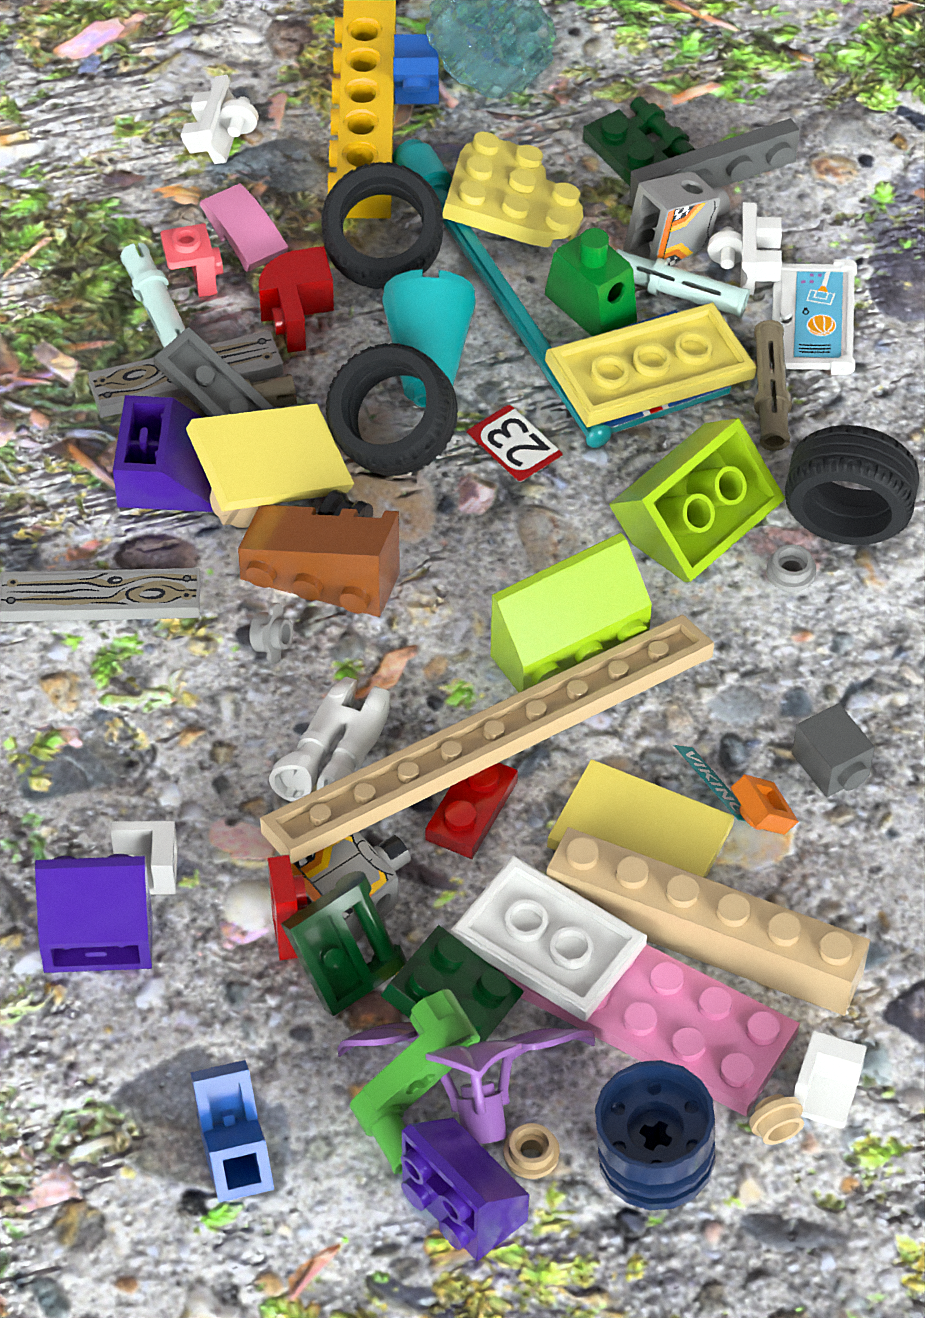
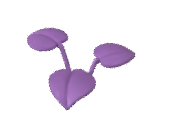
(480, 1105)

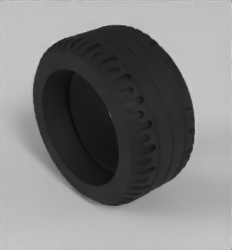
(381, 180)
(365, 372)
(857, 457)

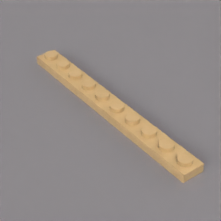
(484, 739)

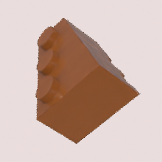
(323, 556)

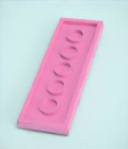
(688, 1020)

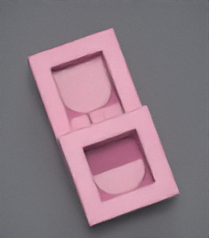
(245, 225)

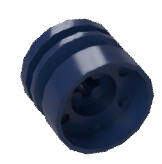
(655, 1135)

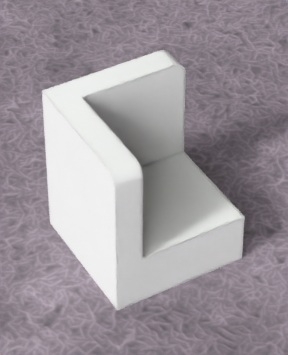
(157, 843)
(829, 1078)

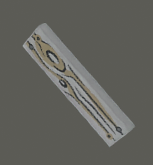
(251, 356)
(100, 594)

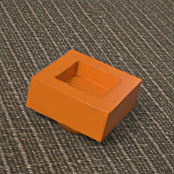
(763, 805)

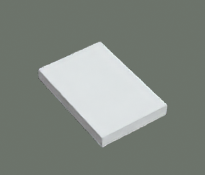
(549, 938)

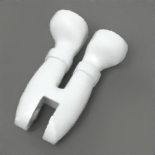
(298, 771)

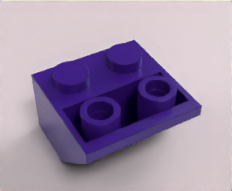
(156, 458)
(94, 913)
(461, 1186)

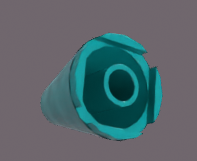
(430, 317)

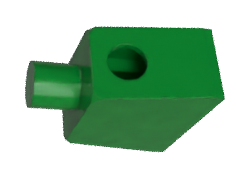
(592, 283)

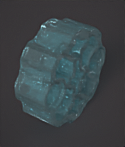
(492, 42)

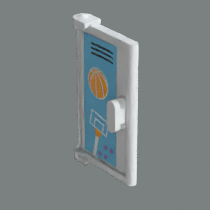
(820, 314)

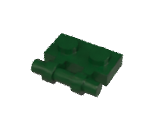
(624, 140)

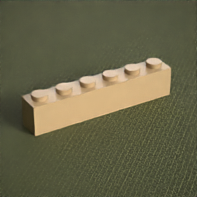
(715, 921)

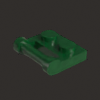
(330, 951)

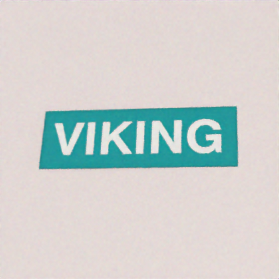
(711, 779)

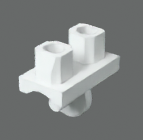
(218, 120)
(756, 232)

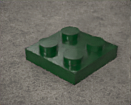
(449, 964)

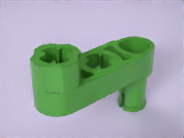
(402, 1082)

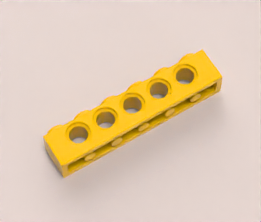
(363, 95)

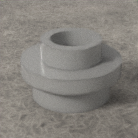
(789, 559)

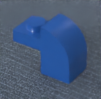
(415, 70)
(231, 1131)

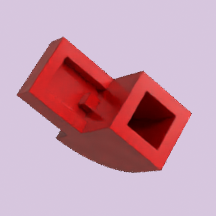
(295, 287)

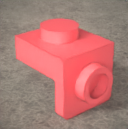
(192, 248)

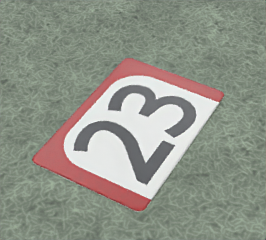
(514, 443)

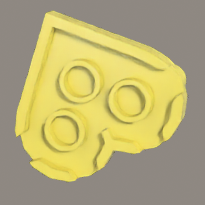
(507, 193)

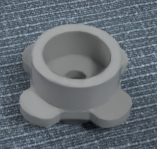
(271, 632)

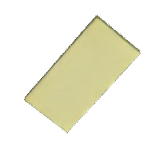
(650, 364)

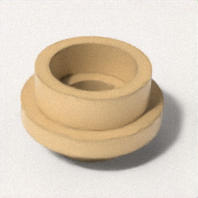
(777, 1118)
(531, 1137)

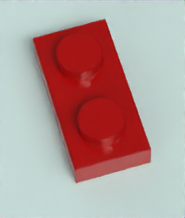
(471, 809)
(287, 899)

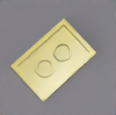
(269, 456)
(644, 819)

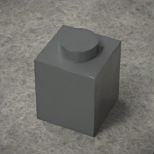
(833, 750)

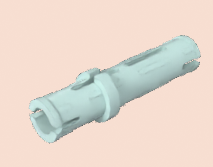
(151, 289)
(731, 298)

